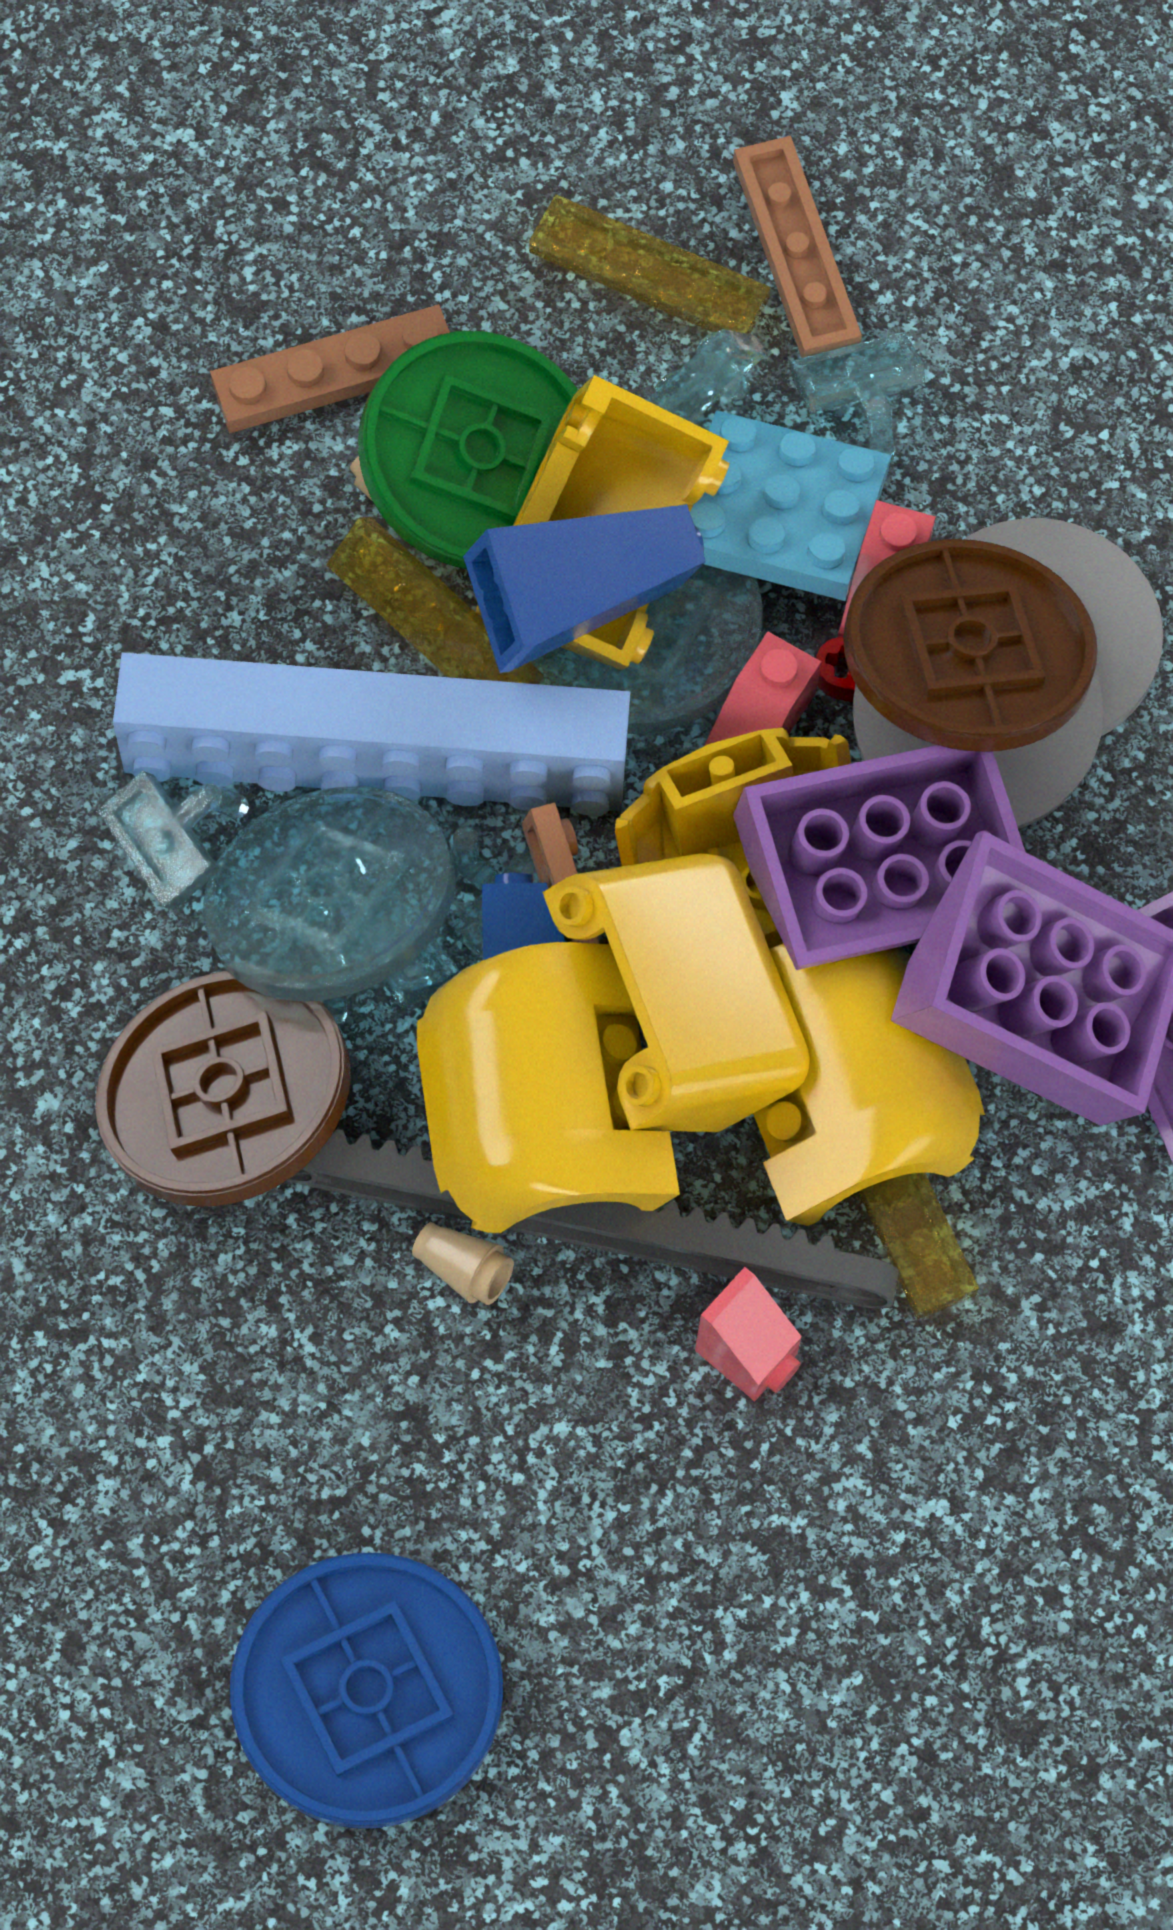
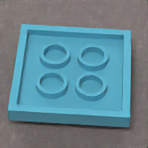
(789, 506)

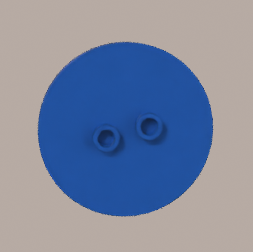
(366, 1690)

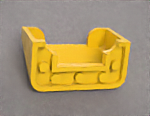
(617, 458)
(699, 986)

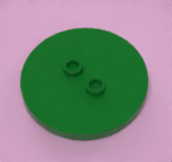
(459, 437)

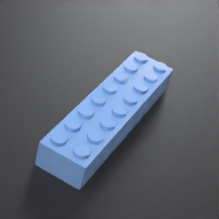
(372, 731)

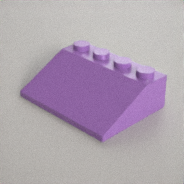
(868, 847)
(1043, 982)

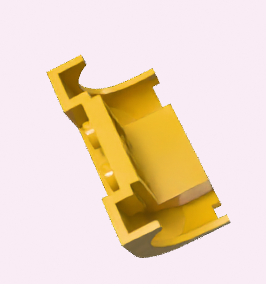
(525, 1087)
(873, 1091)

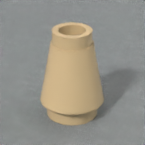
(464, 1262)

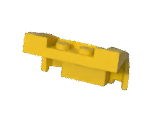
(693, 801)

